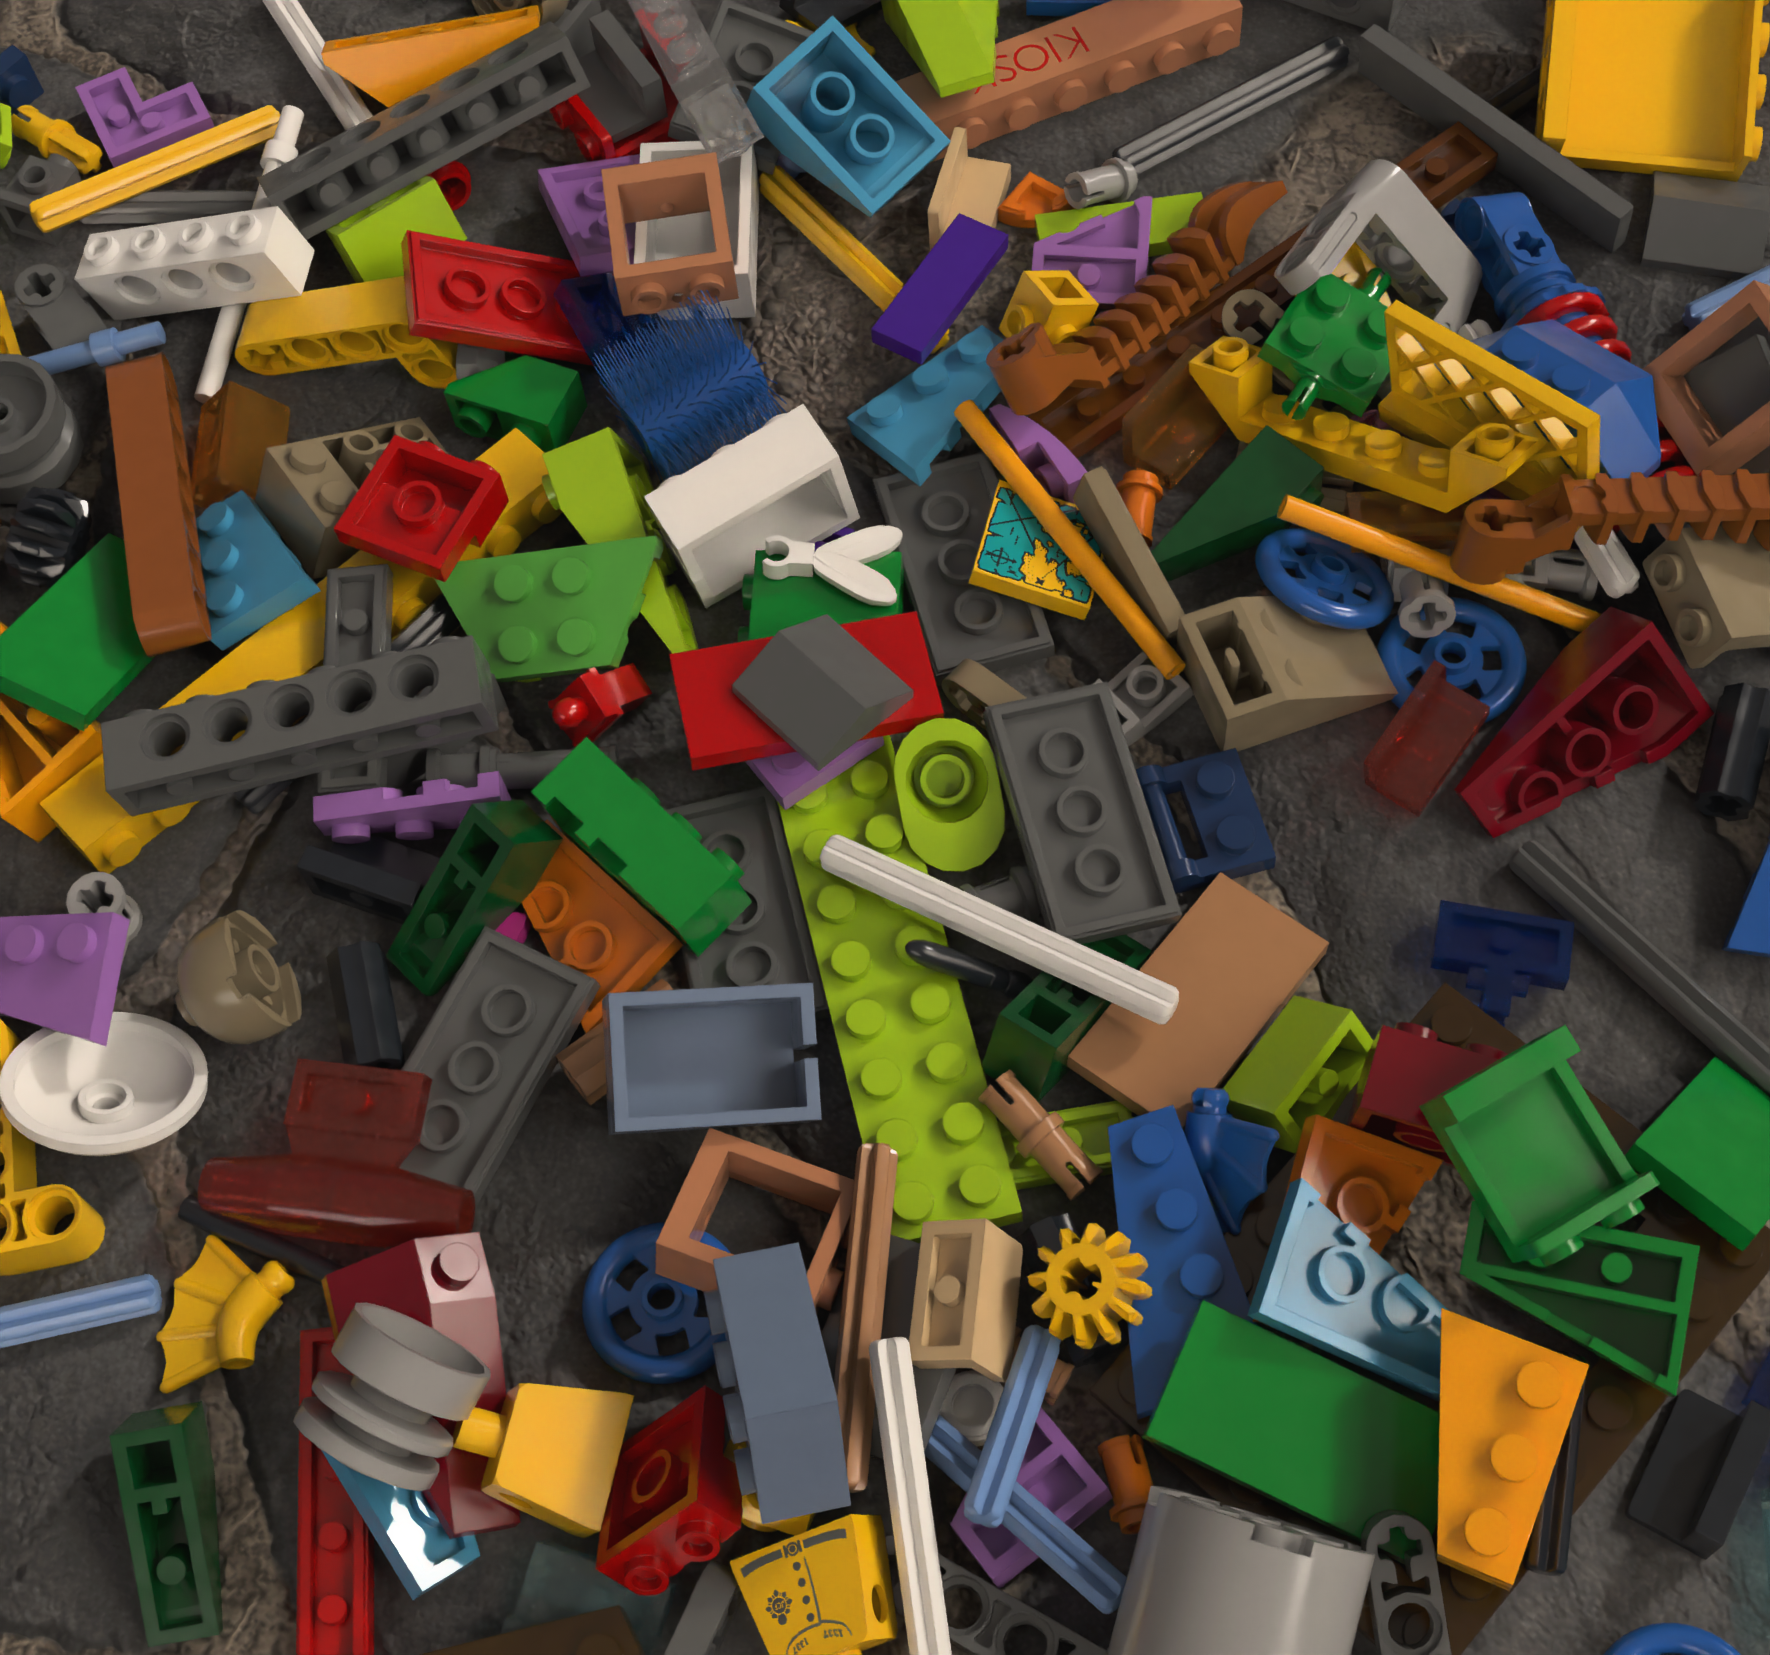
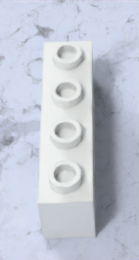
(195, 264)

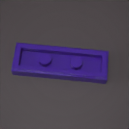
(939, 288)

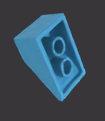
(845, 119)

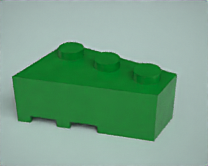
(643, 846)
(1614, 1296)

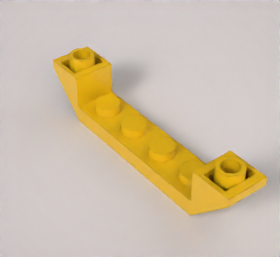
(1383, 459)

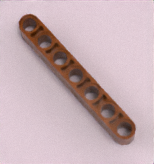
(157, 506)

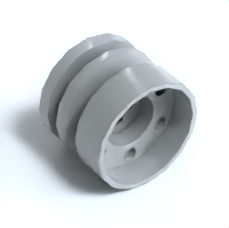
(385, 1411)

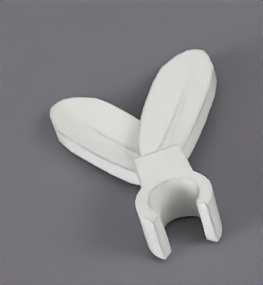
(839, 562)

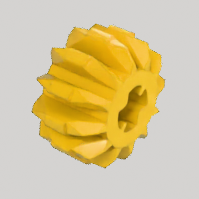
(1064, 1277)

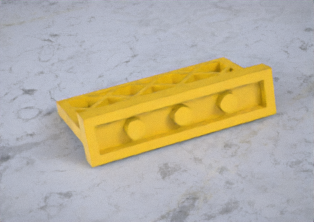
(1434, 415)

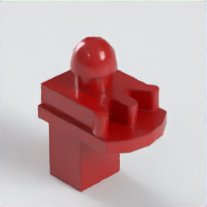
(598, 701)

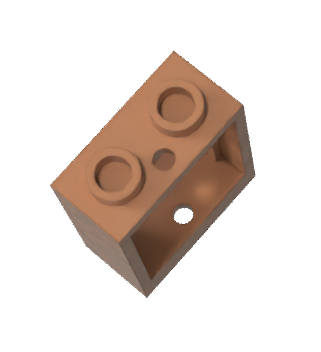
(665, 191)
(1680, 407)
(722, 1156)

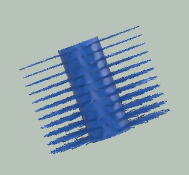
(693, 395)

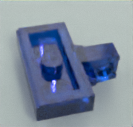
(1501, 952)

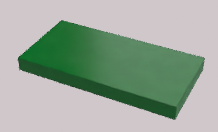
(76, 641)
(1298, 1428)

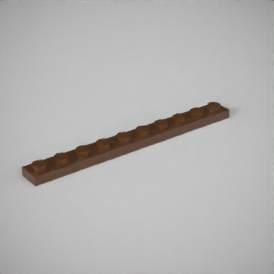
(1089, 416)

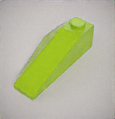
(602, 493)

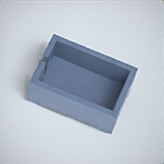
(710, 1058)
(781, 1383)

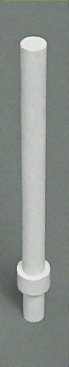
(276, 153)

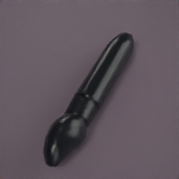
(967, 967)

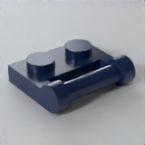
(1220, 814)

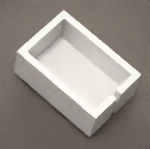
(694, 232)
(763, 486)

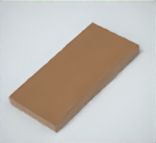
(1233, 973)

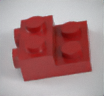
(423, 507)
(670, 1497)

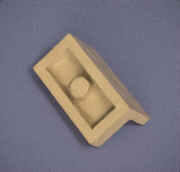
(966, 187)
(966, 1297)

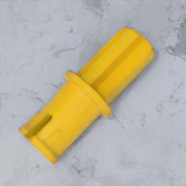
(56, 137)

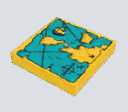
(1026, 562)

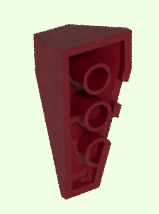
(1594, 712)
(450, 1290)

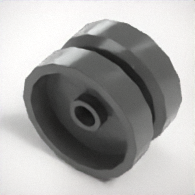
(37, 430)

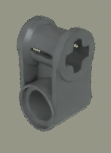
(56, 307)

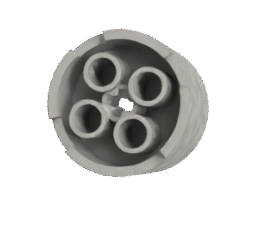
(1236, 1584)

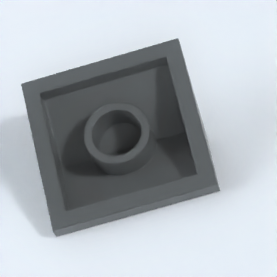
(1705, 225)
(820, 689)

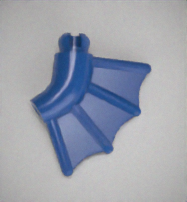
(1228, 1155)

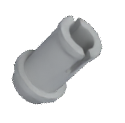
(1110, 182)

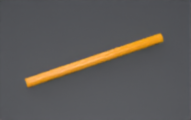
(1070, 540)
(1431, 563)

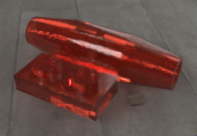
(344, 1176)

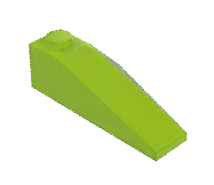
(948, 40)

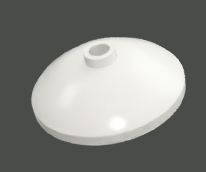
(108, 1096)

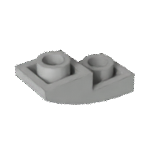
(1145, 697)

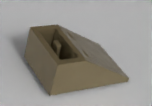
(314, 480)
(1274, 671)

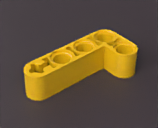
(341, 329)
(33, 1210)

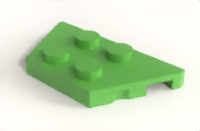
(553, 606)

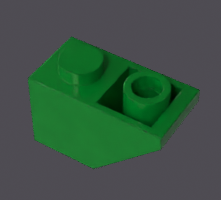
(520, 394)

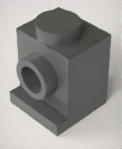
(33, 181)

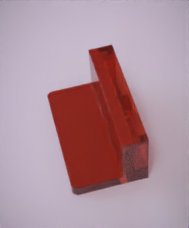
(1424, 741)

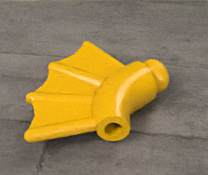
(218, 1314)

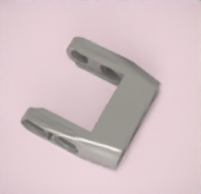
(1399, 235)

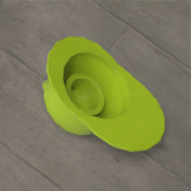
(949, 794)

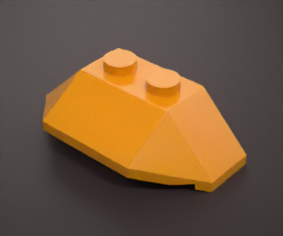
(410, 59)

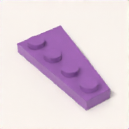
(62, 971)

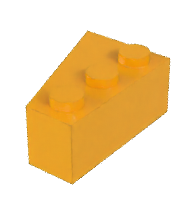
(36, 760)
(1498, 1442)

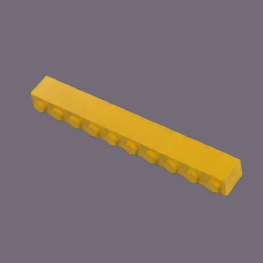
(290, 649)

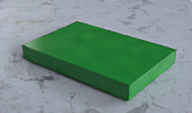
(1713, 1152)

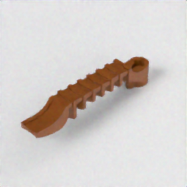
(1036, 372)
(1506, 533)

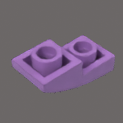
(1040, 452)

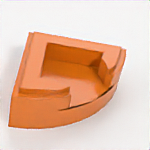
(1029, 198)

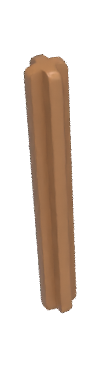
(863, 1303)

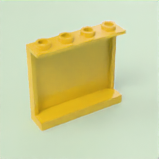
(1654, 84)

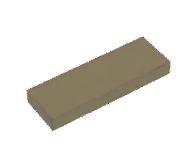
(1127, 551)

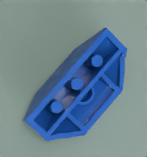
(1594, 379)

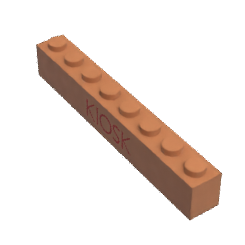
(1081, 62)

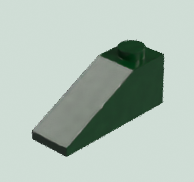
(1240, 505)
(475, 885)
(1050, 1020)
(171, 1520)

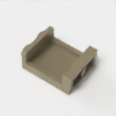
(1712, 593)

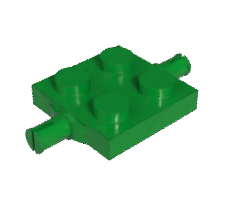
(1332, 344)

